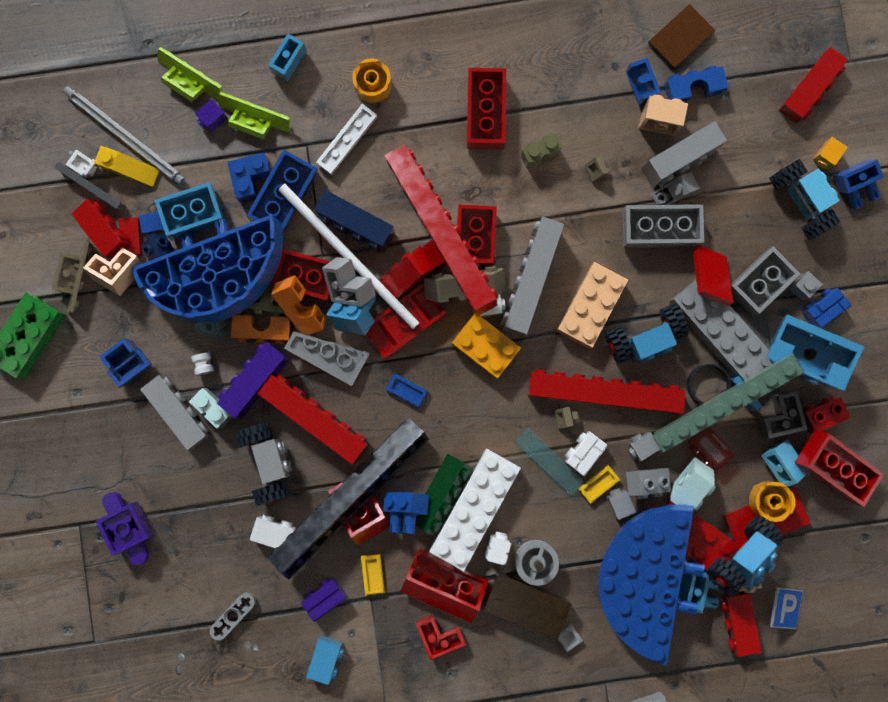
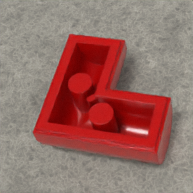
(439, 643)

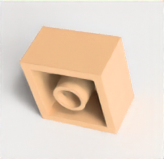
(663, 115)

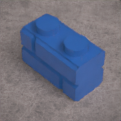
(826, 308)

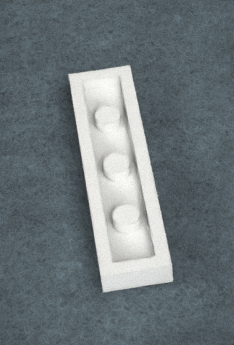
(346, 139)

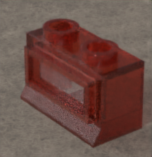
(711, 448)

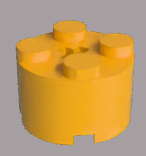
(362, 76)
(760, 501)

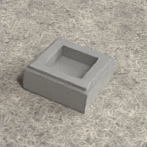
(569, 638)

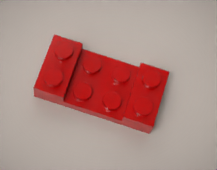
(391, 332)

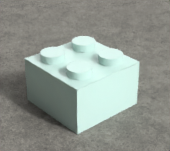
(693, 484)

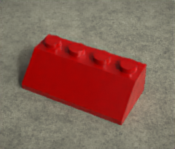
(459, 597)

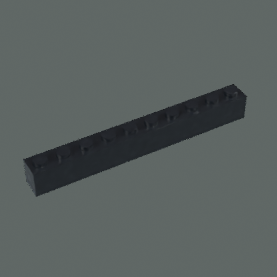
(348, 498)

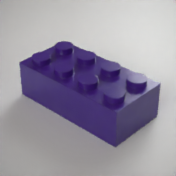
(256, 372)

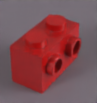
(825, 414)

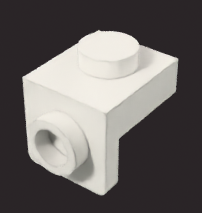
(81, 164)

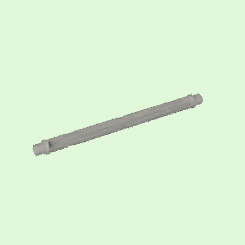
(124, 135)

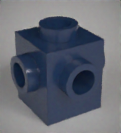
(156, 246)

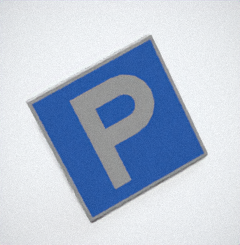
(786, 608)

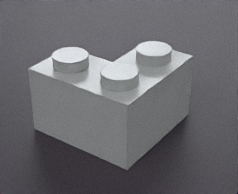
(345, 285)

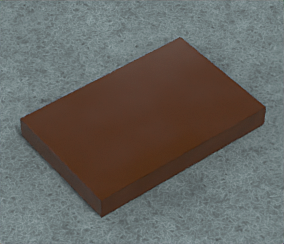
(681, 36)

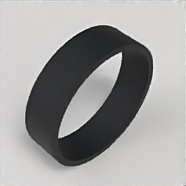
(689, 381)

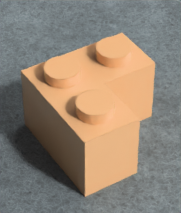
(115, 274)

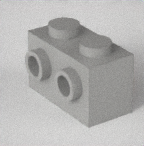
(648, 482)

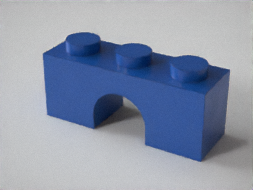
(711, 80)

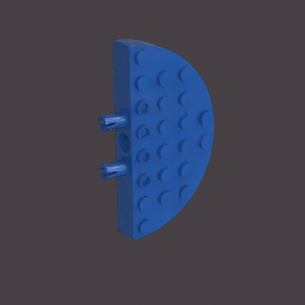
(215, 275)
(644, 577)

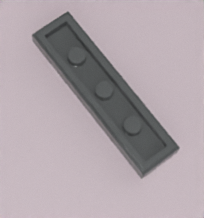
(91, 187)

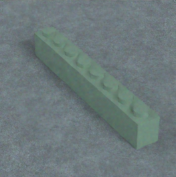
(728, 402)

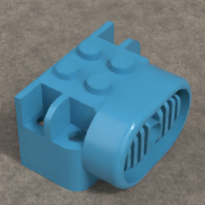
(832, 355)

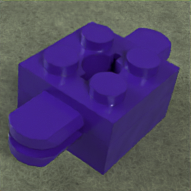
(125, 528)

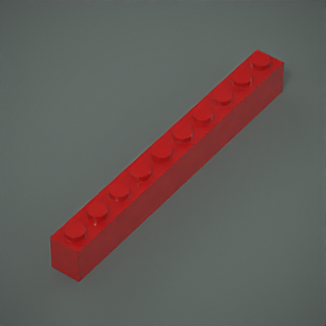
(442, 232)

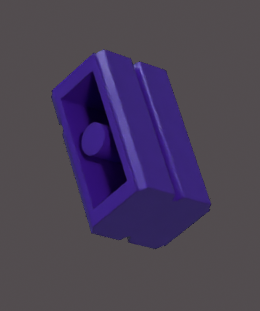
(324, 599)

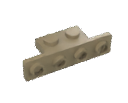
(69, 274)

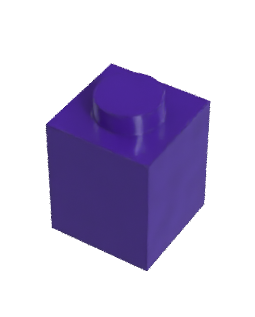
(210, 116)

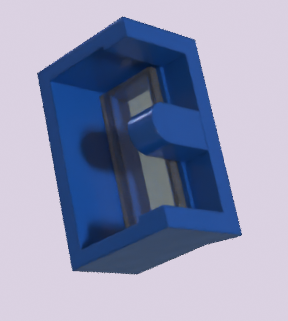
(642, 80)

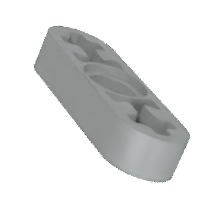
(219, 622)

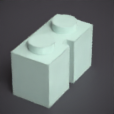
(206, 404)

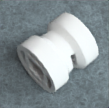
(202, 364)

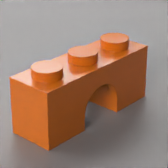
(305, 319)
(244, 329)

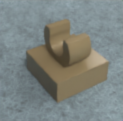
(596, 168)
(565, 417)

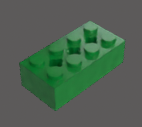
(38, 334)

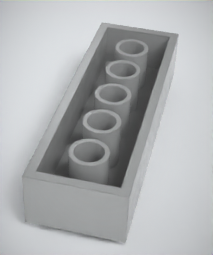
(533, 276)
(723, 332)

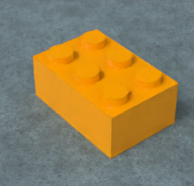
(486, 346)

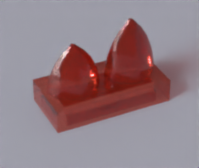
(433, 566)

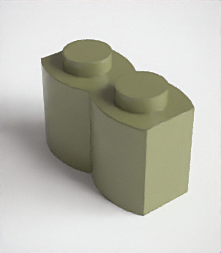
(536, 152)

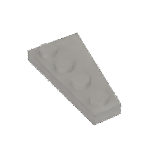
(336, 360)

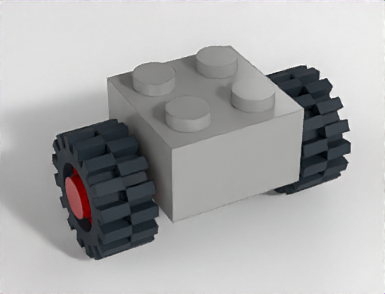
(270, 462)

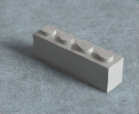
(175, 412)

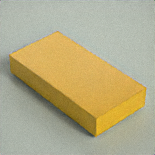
(599, 484)
(372, 574)

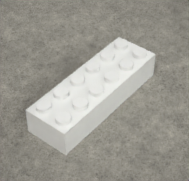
(474, 509)

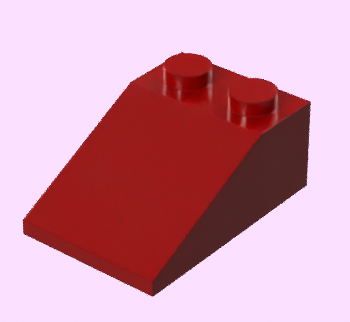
(367, 520)

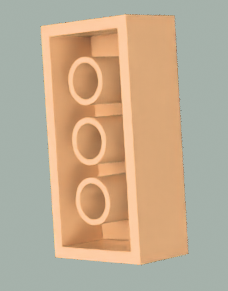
(592, 305)

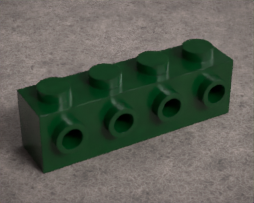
(443, 493)

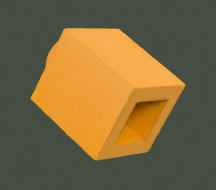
(830, 153)

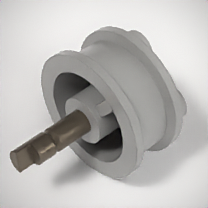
(536, 562)

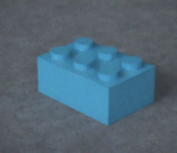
(189, 210)

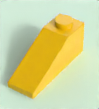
(126, 166)

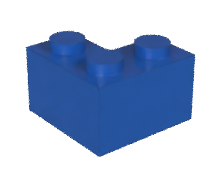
(245, 172)

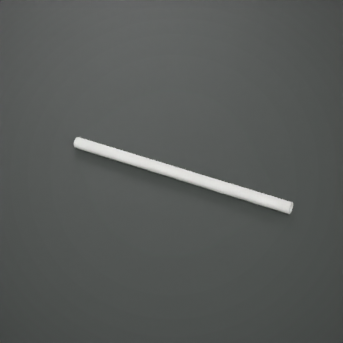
(346, 253)

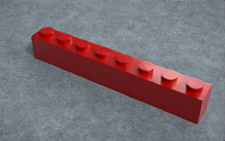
(606, 392)

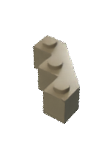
(444, 286)

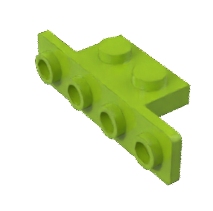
(185, 78)
(251, 117)

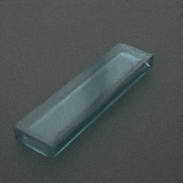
(549, 461)

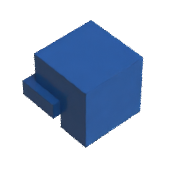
(124, 361)

